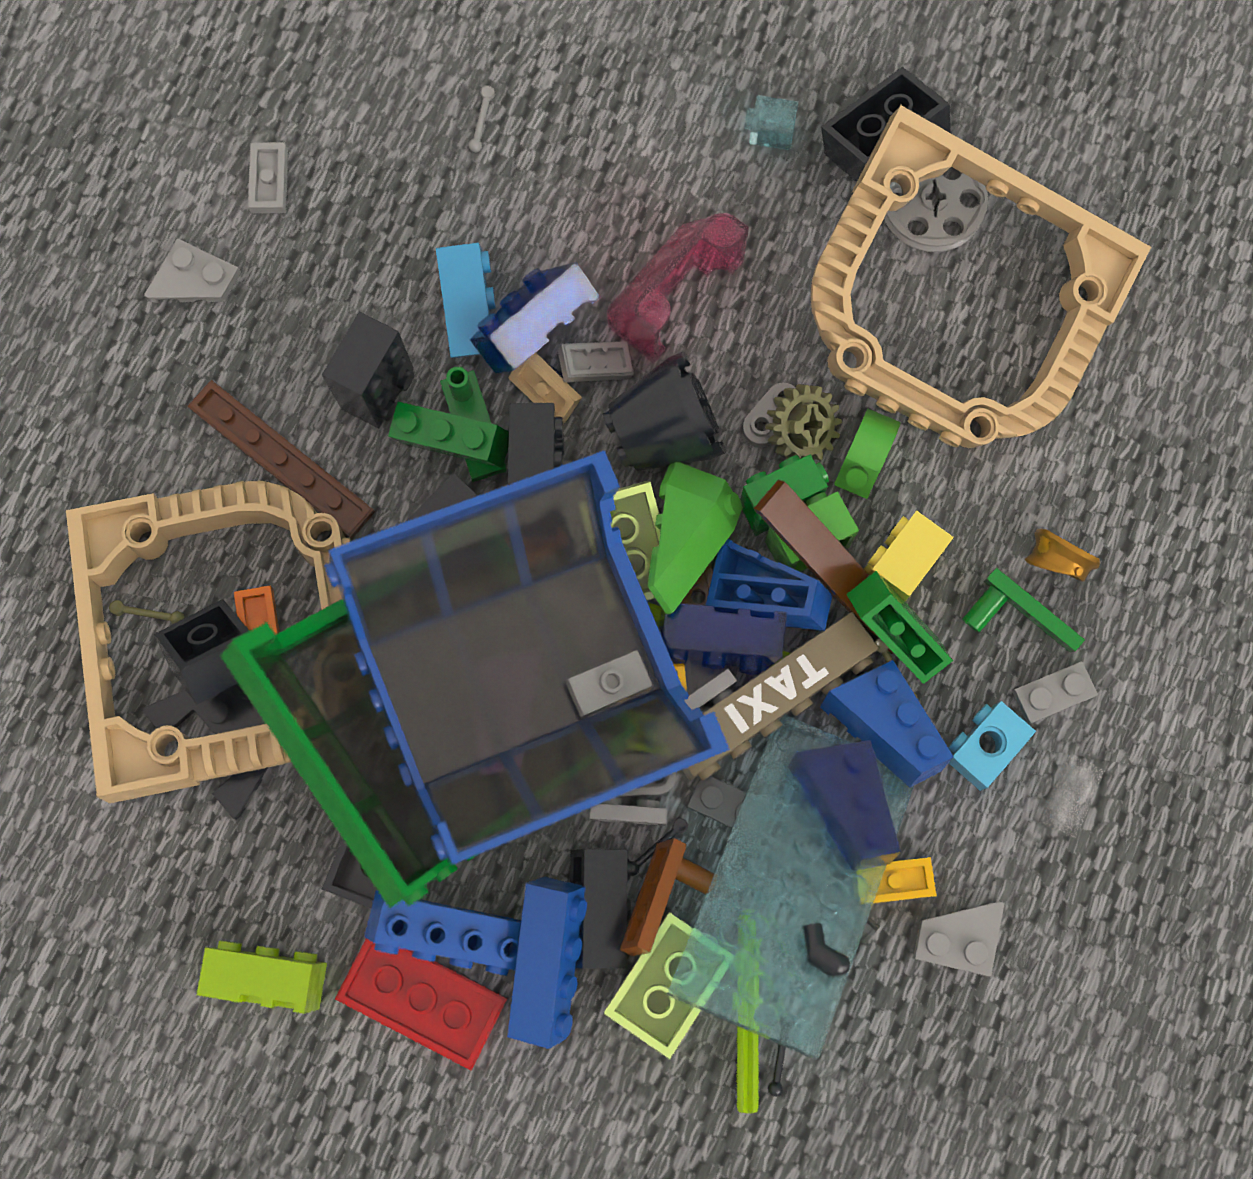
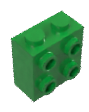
(800, 474)

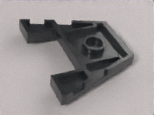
(223, 713)

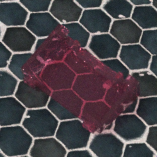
(642, 306)

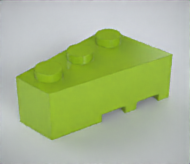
(262, 977)

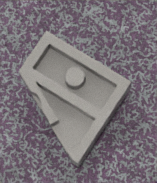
(192, 276)
(961, 939)

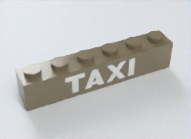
(788, 688)

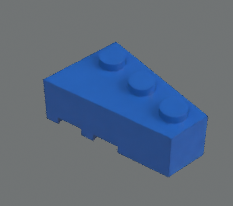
(757, 583)
(887, 712)

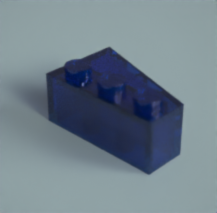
(531, 314)

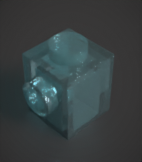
(771, 122)

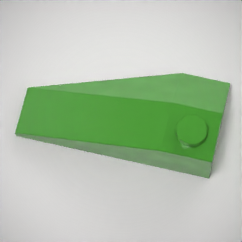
(694, 526)

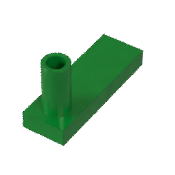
(466, 400)
(1004, 589)

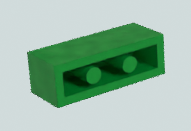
(449, 434)
(899, 627)

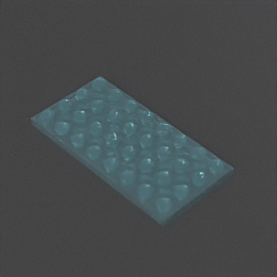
(772, 879)

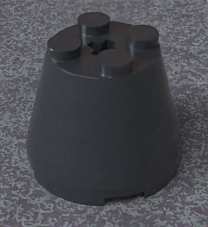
(664, 419)

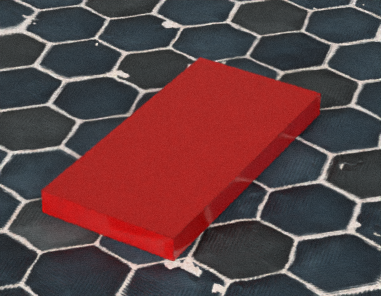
(423, 1002)

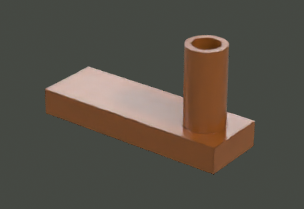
(664, 868)

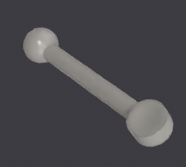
(487, 94)

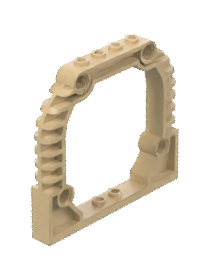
(1099, 261)
(101, 548)

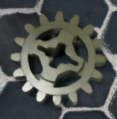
(806, 420)

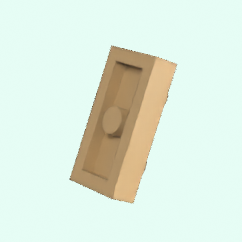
(544, 385)

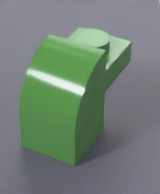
(867, 453)

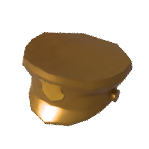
(1061, 556)

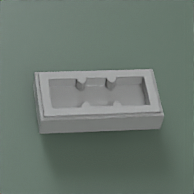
(595, 361)
(608, 683)

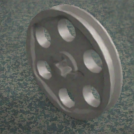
(948, 210)

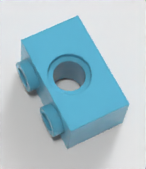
(1009, 734)

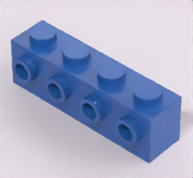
(445, 931)
(547, 962)

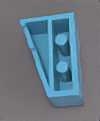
(464, 294)

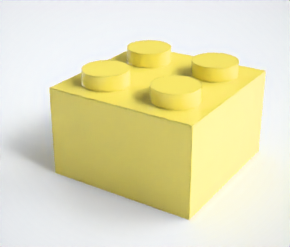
(911, 553)

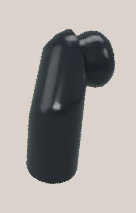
(821, 955)

